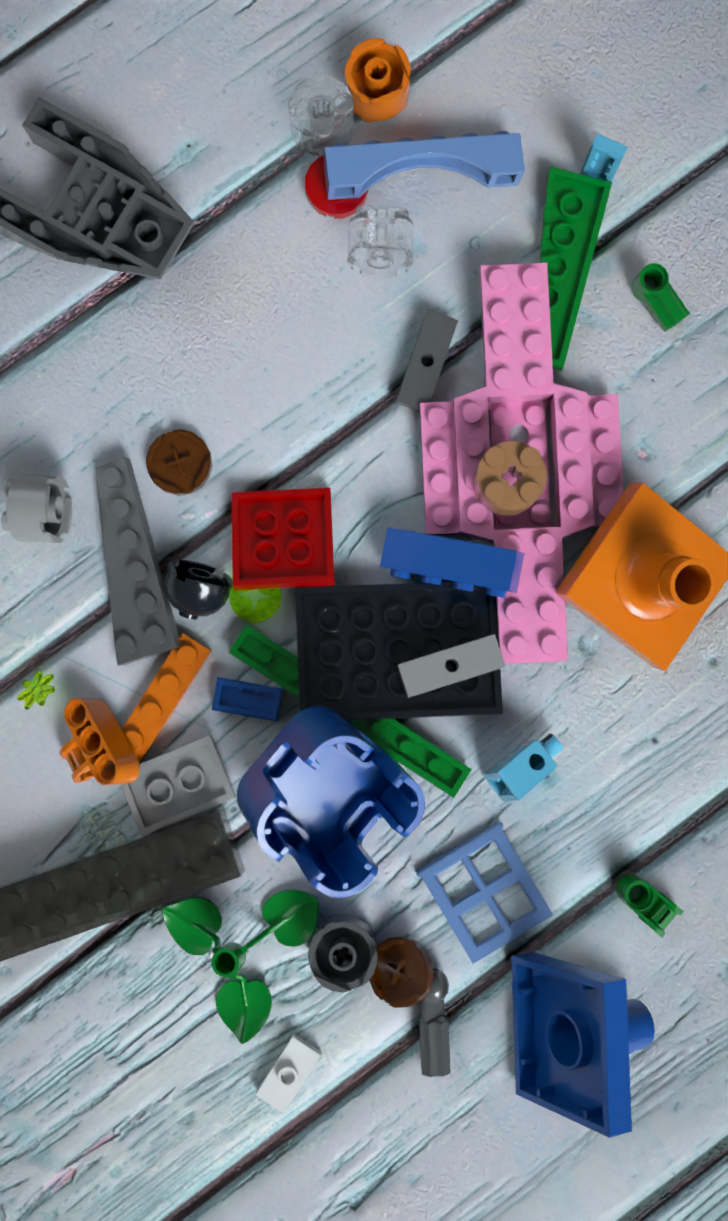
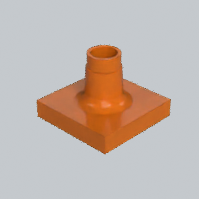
(646, 576)

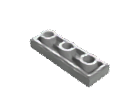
(470, 660)

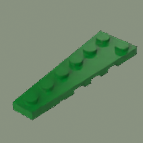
(568, 241)

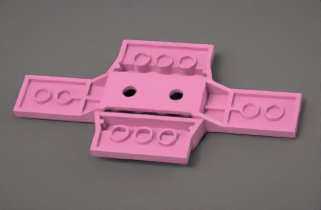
(584, 458)

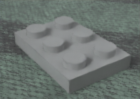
(178, 785)

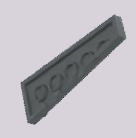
(138, 602)

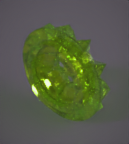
(263, 610)

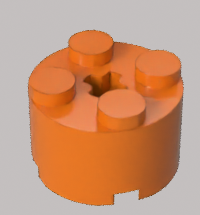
(378, 79)

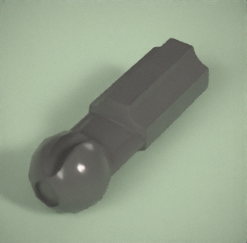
(435, 1029)

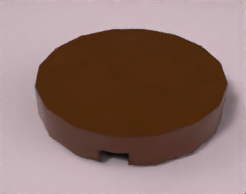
(179, 462)
(402, 972)

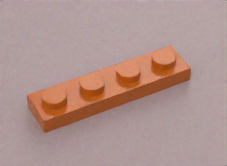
(164, 695)

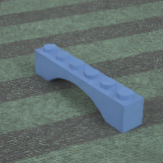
(488, 159)

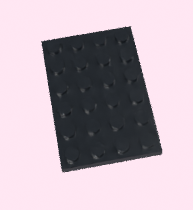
(361, 633)

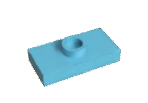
(603, 158)

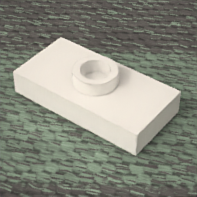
(288, 1073)

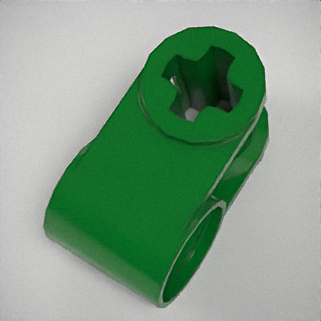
(651, 906)

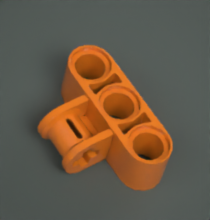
(97, 744)

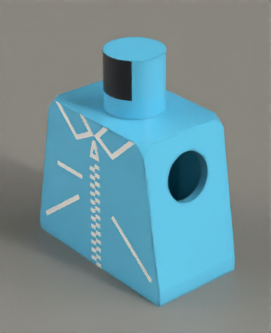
(513, 774)

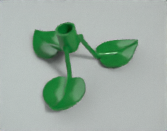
(241, 1003)

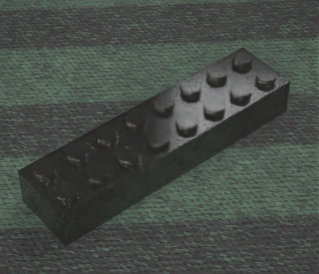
(117, 882)

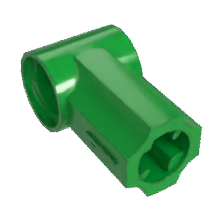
(662, 300)

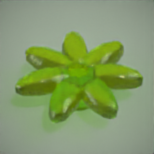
(36, 690)

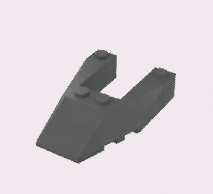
(107, 207)

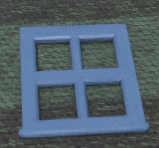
(485, 892)

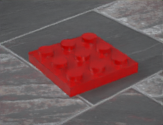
(282, 539)

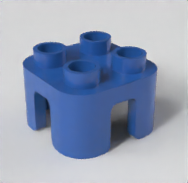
(322, 794)

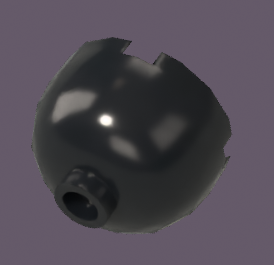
(195, 589)

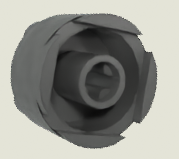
(354, 968)

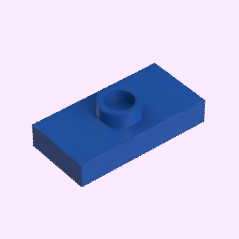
(247, 699)

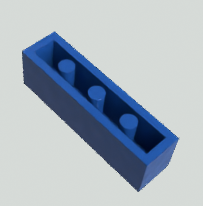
(452, 560)

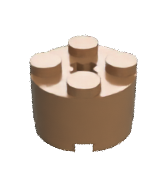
(524, 464)

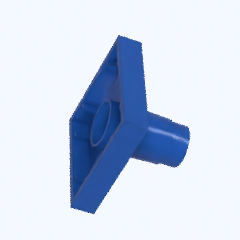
(576, 1040)

